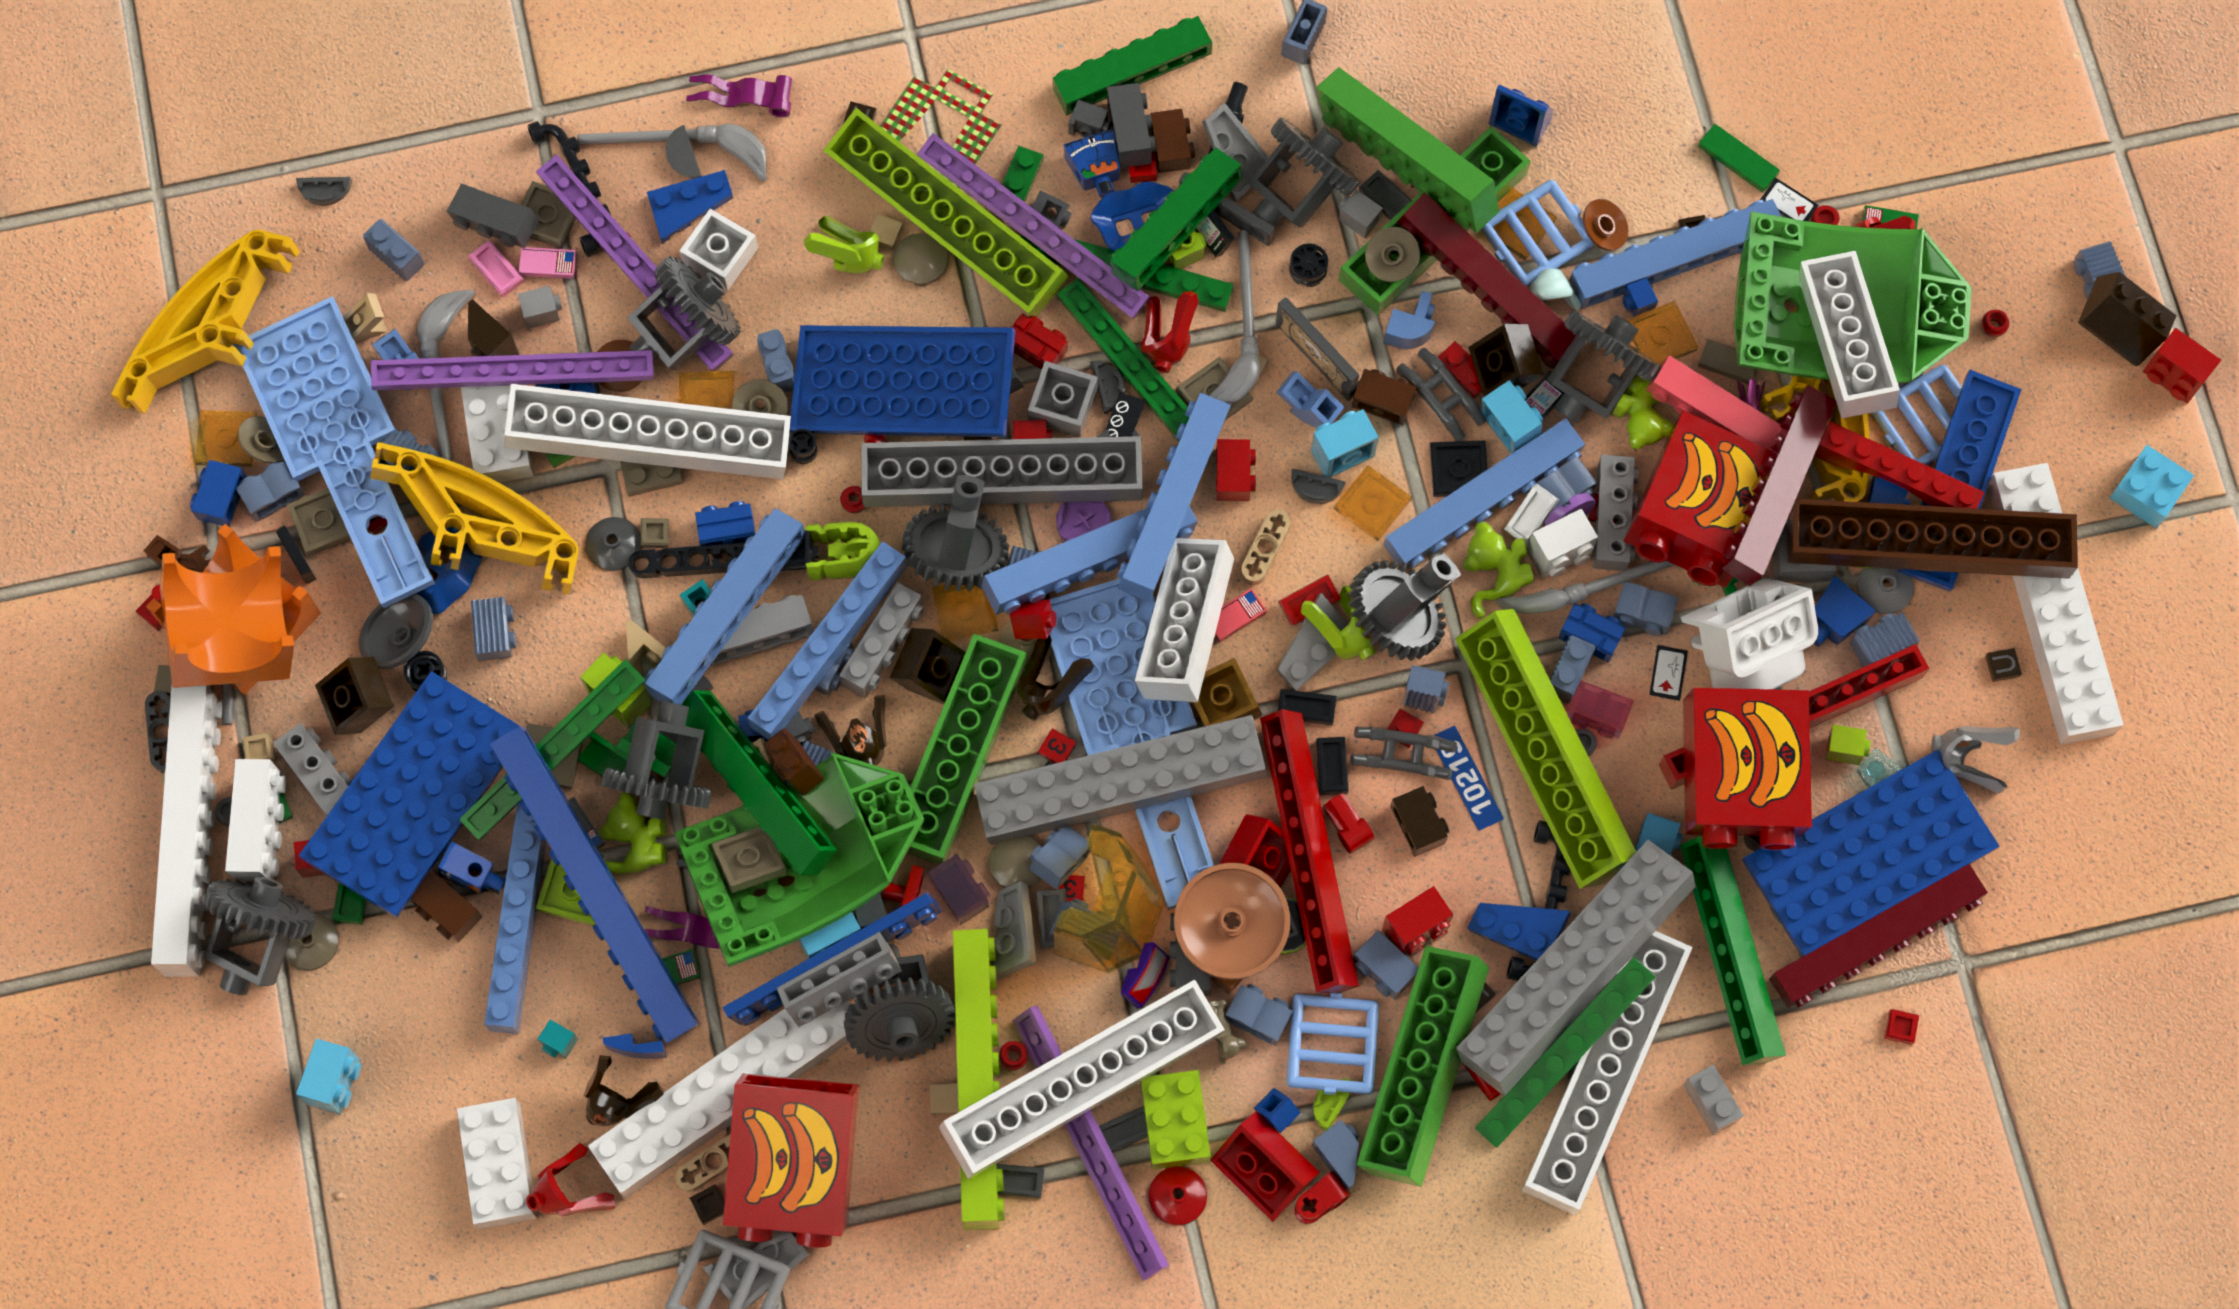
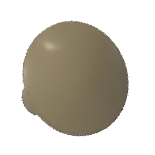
(920, 259)
(1011, 861)

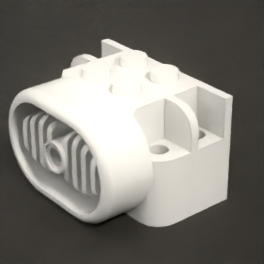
(1754, 639)

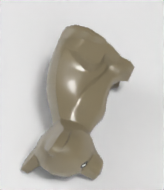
(1227, 1043)

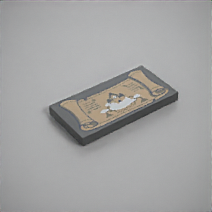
(1317, 348)

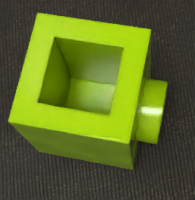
(1189, 252)
(1847, 745)

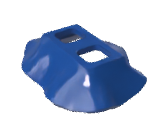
(1128, 205)
(450, 582)

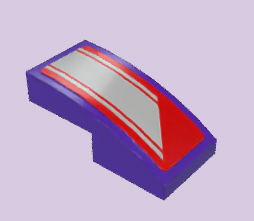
(1144, 979)

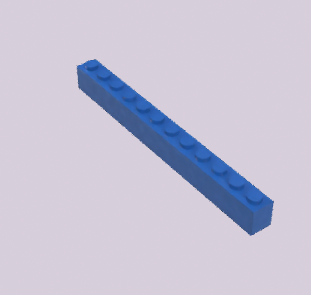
(594, 884)

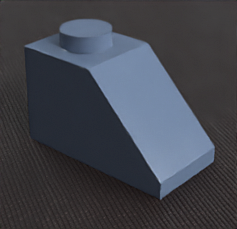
(1339, 1151)

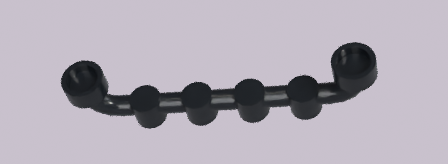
(580, 168)
(1554, 893)

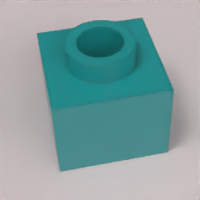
(694, 594)
(557, 1040)

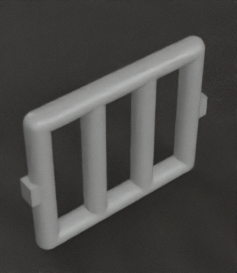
(728, 1249)

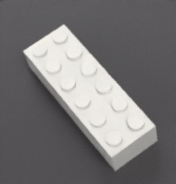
(1848, 334)
(1184, 620)

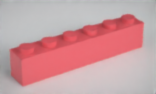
(1701, 397)

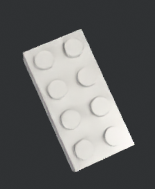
(486, 421)
(254, 820)
(496, 1163)

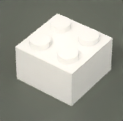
(719, 248)
(1562, 544)

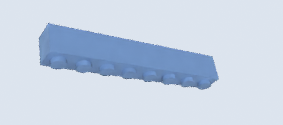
(1665, 255)
(1483, 495)
(1174, 496)
(1068, 563)
(725, 608)
(827, 641)
(515, 926)

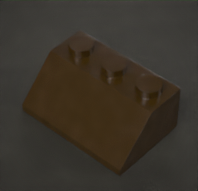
(2126, 317)

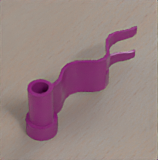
(747, 90)
(696, 929)

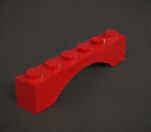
(1855, 452)

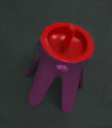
(1754, 393)

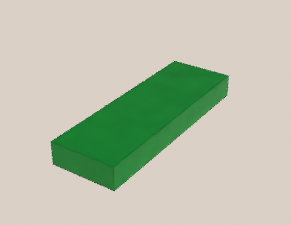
(1738, 158)

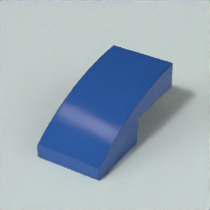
(627, 1046)

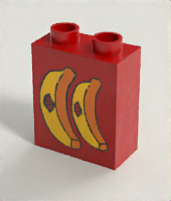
(1696, 498)
(1747, 766)
(790, 1158)

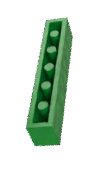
(1133, 64)
(1176, 219)

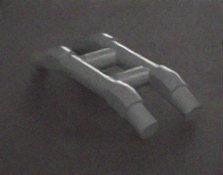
(1442, 409)
(1415, 764)

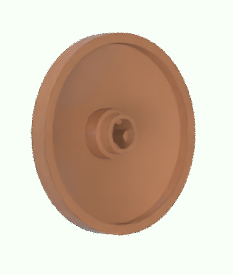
(1232, 921)

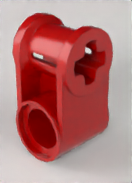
(1324, 1195)

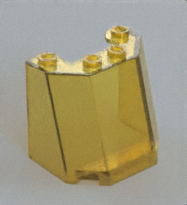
(1122, 914)

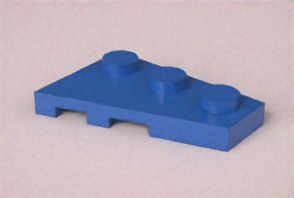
(686, 201)
(1519, 927)

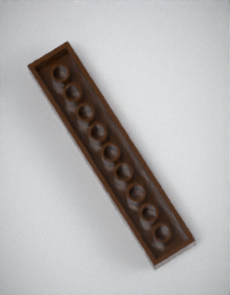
(1932, 538)

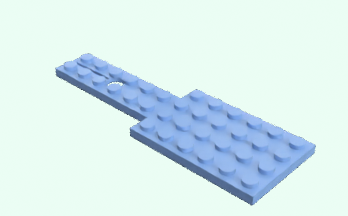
(327, 422)
(1112, 713)

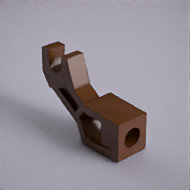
(194, 561)

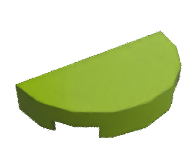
(1328, 1107)

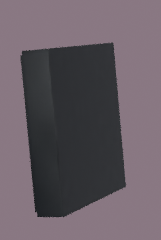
(1455, 464)

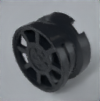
(1308, 265)
(420, 667)

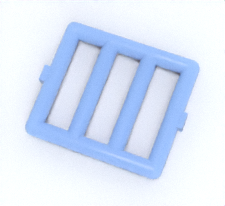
(1530, 200)
(1921, 383)
(1367, 1059)

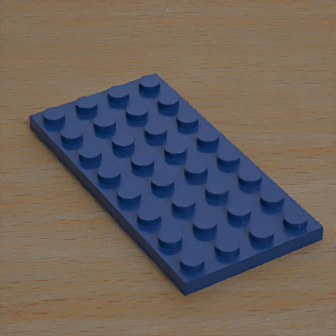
(903, 380)
(410, 796)
(1871, 853)

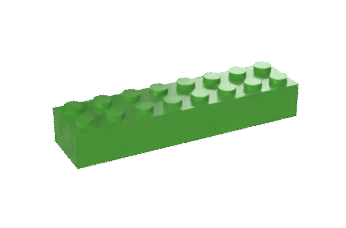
(1407, 150)
(1489, 154)
(963, 743)
(1422, 1066)

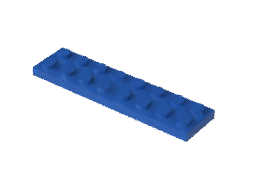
(1972, 445)
(894, 925)

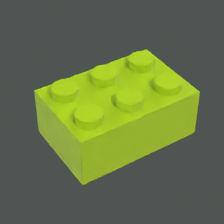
(1175, 1120)

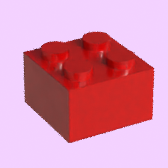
(2181, 366)
(1418, 922)

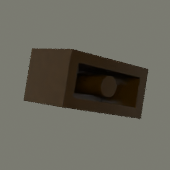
(1419, 820)

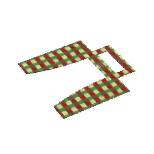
(920, 96)

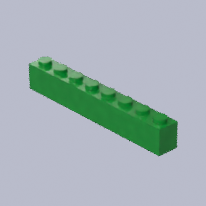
(758, 785)
(1733, 954)

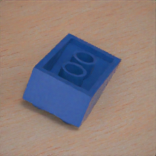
(1520, 115)

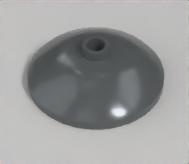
(396, 632)

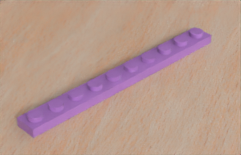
(1031, 225)
(623, 252)
(511, 369)
(1097, 1157)

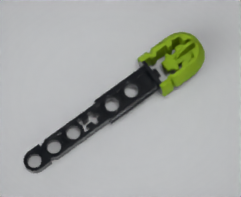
(858, 539)

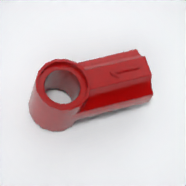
(1351, 829)

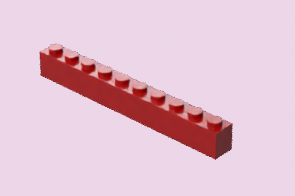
(1837, 697)
(1309, 852)

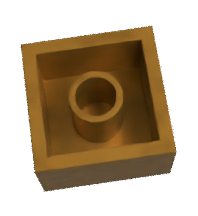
(1225, 695)

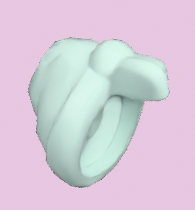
(1554, 285)

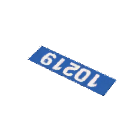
(1469, 781)

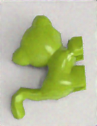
(1645, 424)
(1489, 552)
(627, 826)

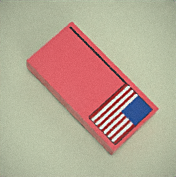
(1238, 614)

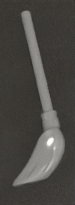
(730, 137)
(430, 330)
(1247, 368)
(1555, 598)

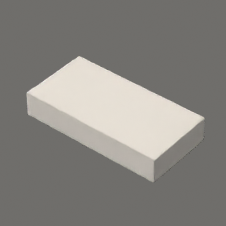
(1531, 513)

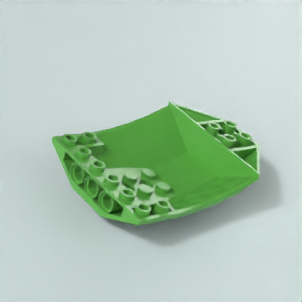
(1911, 283)
(864, 815)

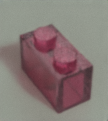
(1599, 710)

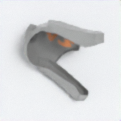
(1958, 742)

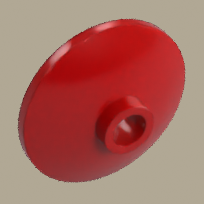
(1177, 1210)

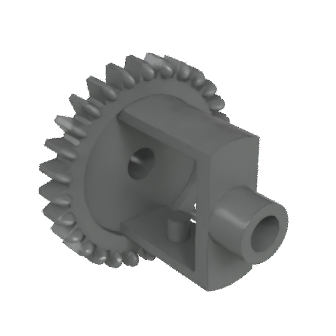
(1316, 151)
(698, 298)
(1615, 340)
(956, 543)
(1400, 606)
(635, 777)
(257, 906)
(901, 1016)

